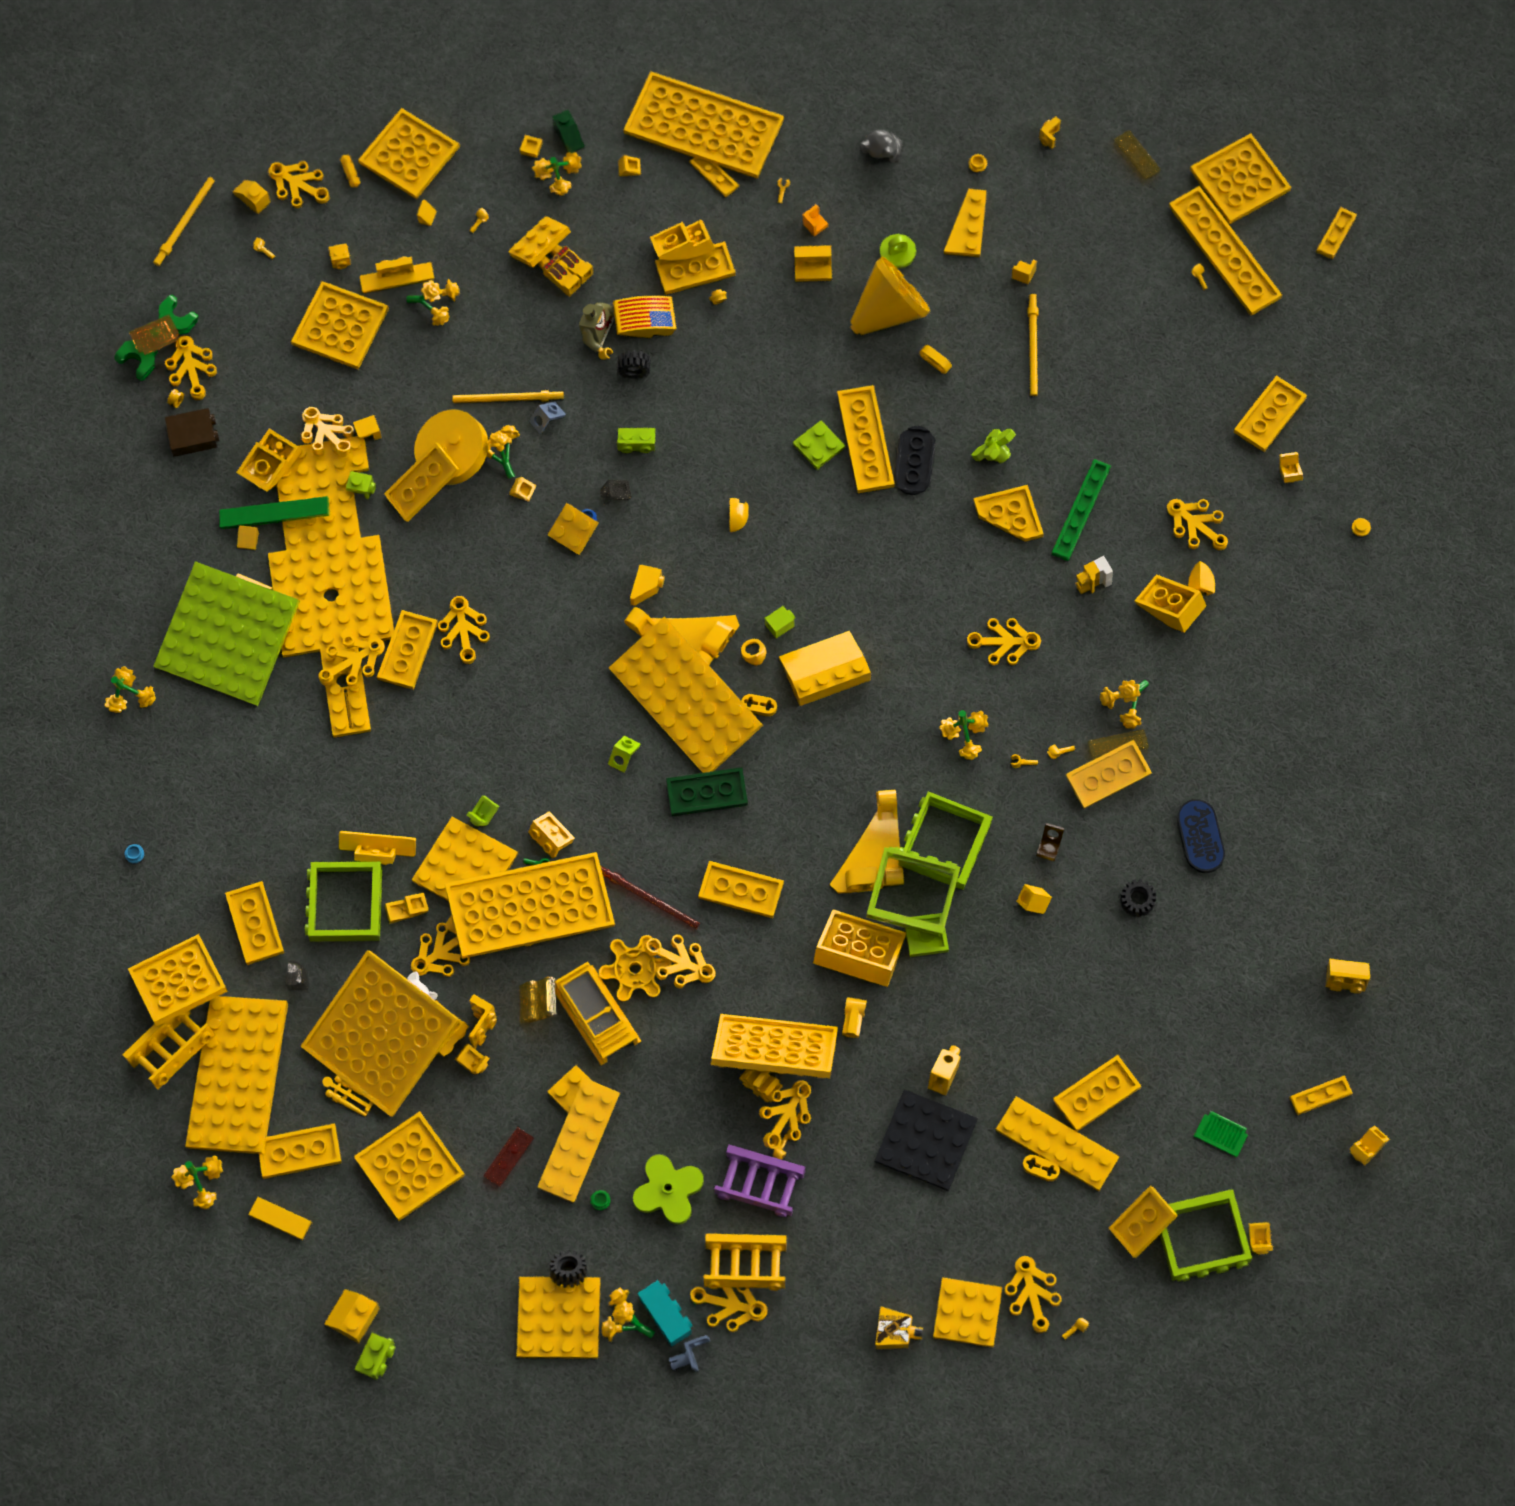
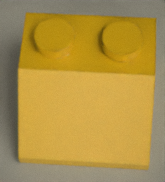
(352, 1315)

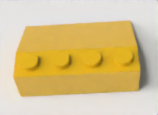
(825, 668)
(859, 948)

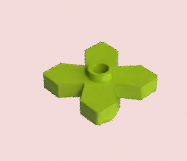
(995, 446)

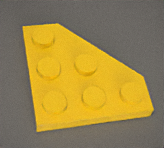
(1011, 512)

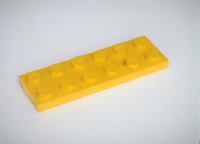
(865, 439)
(578, 1140)
(1057, 1143)

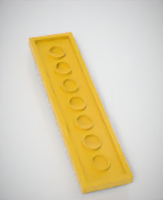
(1225, 250)

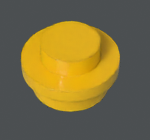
(977, 163)
(718, 296)
(1361, 527)

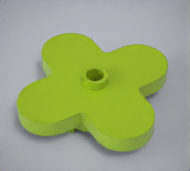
(673, 1202)

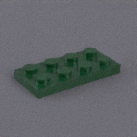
(707, 791)

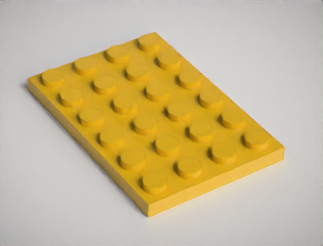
(774, 1046)

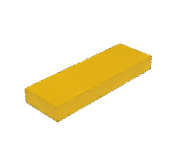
(715, 176)
(1336, 233)
(1321, 1095)
(280, 1218)

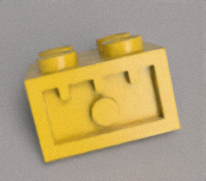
(487, 1020)

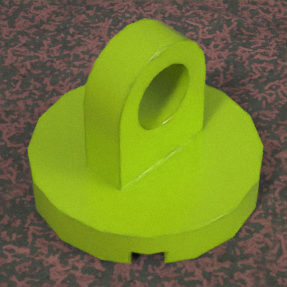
(898, 250)

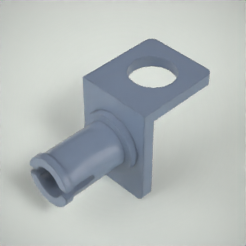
(688, 1357)

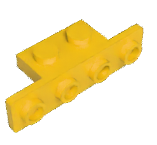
(396, 274)
(376, 846)

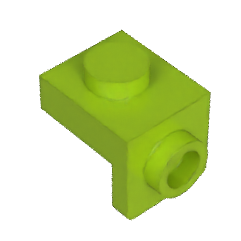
(361, 484)
(483, 812)

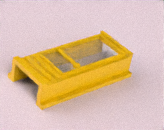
(594, 1012)

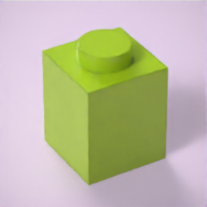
(780, 621)

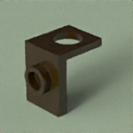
(1050, 845)

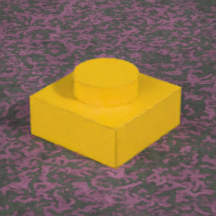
(531, 146)

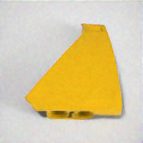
(704, 634)

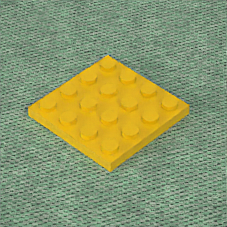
(409, 153)
(1240, 178)
(340, 325)
(461, 855)
(177, 980)
(409, 1166)
(558, 1319)

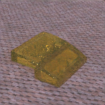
(537, 1000)

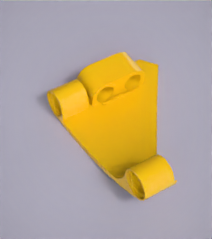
(863, 863)

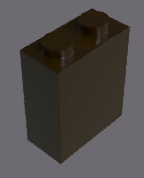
(191, 432)

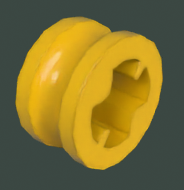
(175, 398)

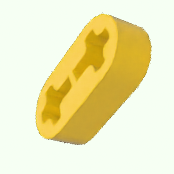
(935, 359)
(760, 700)
(1042, 1163)

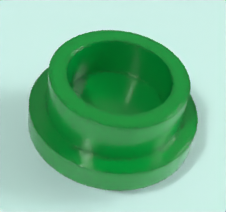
(600, 1200)

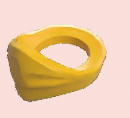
(756, 659)

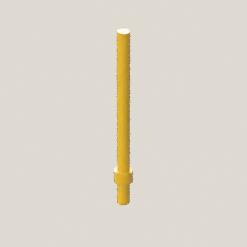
(166, 248)
(1032, 313)
(544, 396)

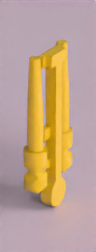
(328, 1082)

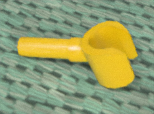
(782, 189)
(483, 216)
(258, 246)
(1197, 271)
(1054, 752)
(1022, 761)
(778, 1152)
(1080, 1324)

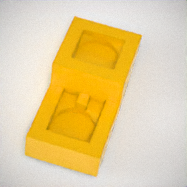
(407, 908)

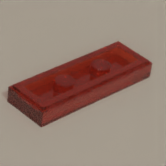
(508, 1157)

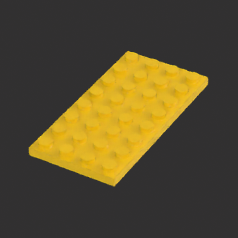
(703, 124)
(685, 696)
(529, 905)
(237, 1075)

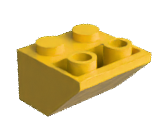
(1347, 975)

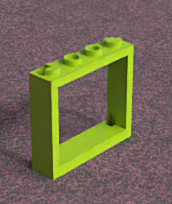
(956, 809)
(904, 921)
(344, 935)
(1221, 1265)

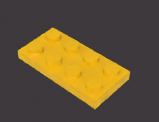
(695, 271)
(1270, 413)
(421, 482)
(407, 649)
(1108, 774)
(741, 889)
(254, 923)
(1097, 1093)
(300, 1151)

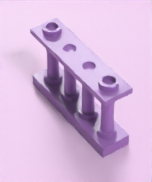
(756, 1161)

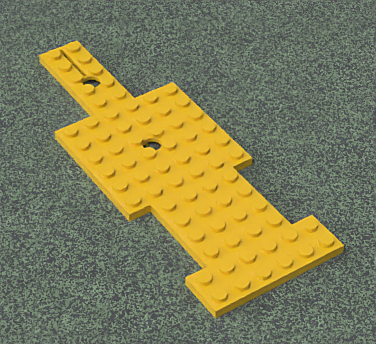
(329, 556)

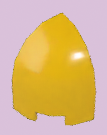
(738, 514)
(1202, 579)

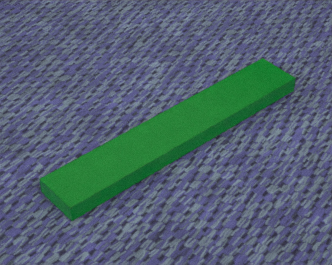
(1081, 510)
(274, 512)

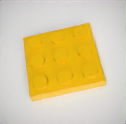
(967, 1312)

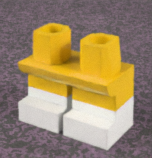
(1093, 575)

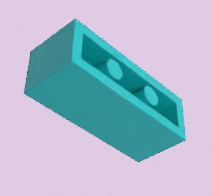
(665, 1312)

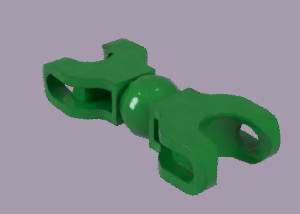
(129, 350)

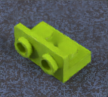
(636, 440)
(375, 1355)

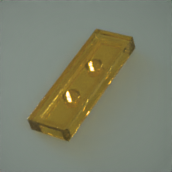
(1137, 155)
(1106, 744)

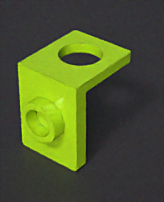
(625, 748)

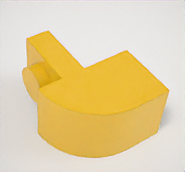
(1369, 1145)

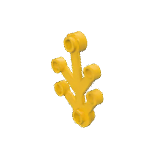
(297, 182)
(190, 365)
(311, 417)
(1196, 522)
(463, 627)
(1006, 640)
(353, 659)
(440, 952)
(681, 962)
(788, 1112)
(1032, 1290)
(732, 1305)

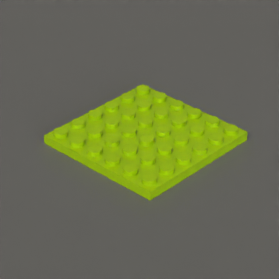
(226, 633)

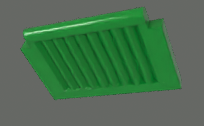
(1221, 1133)

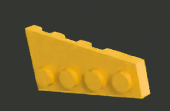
(968, 228)

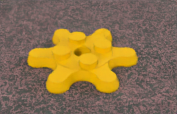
(621, 969)

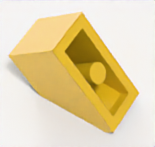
(252, 195)
(646, 584)

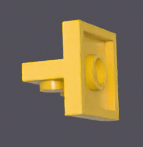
(813, 263)

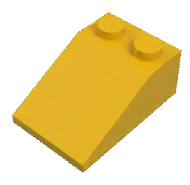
(1171, 602)

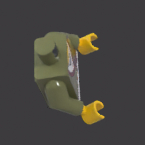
(595, 326)

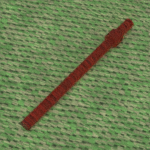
(616, 878)

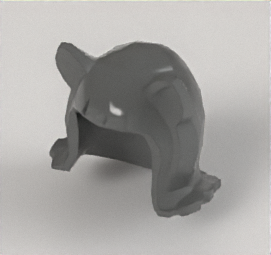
(882, 144)

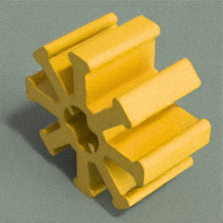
(760, 1083)

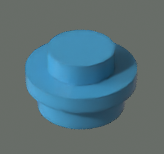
(134, 853)

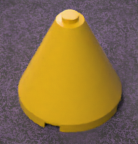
(887, 300)

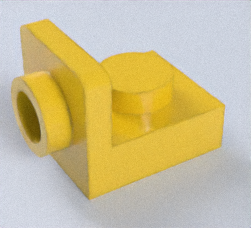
(340, 256)

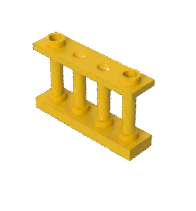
(155, 1035)
(737, 1243)

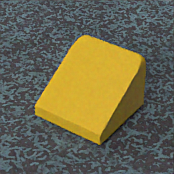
(629, 166)
(426, 213)
(522, 489)
(247, 537)

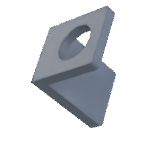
(547, 412)

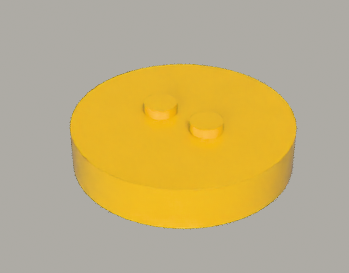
(460, 438)

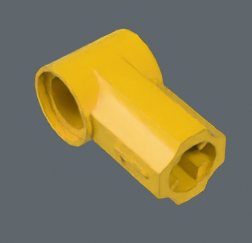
(853, 1017)

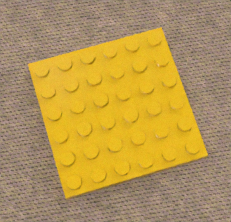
(380, 1033)

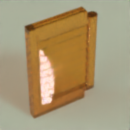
(155, 335)

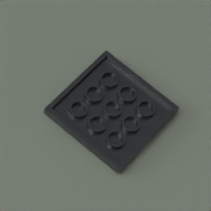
(926, 1140)

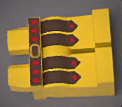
(566, 269)

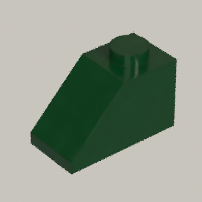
(568, 131)

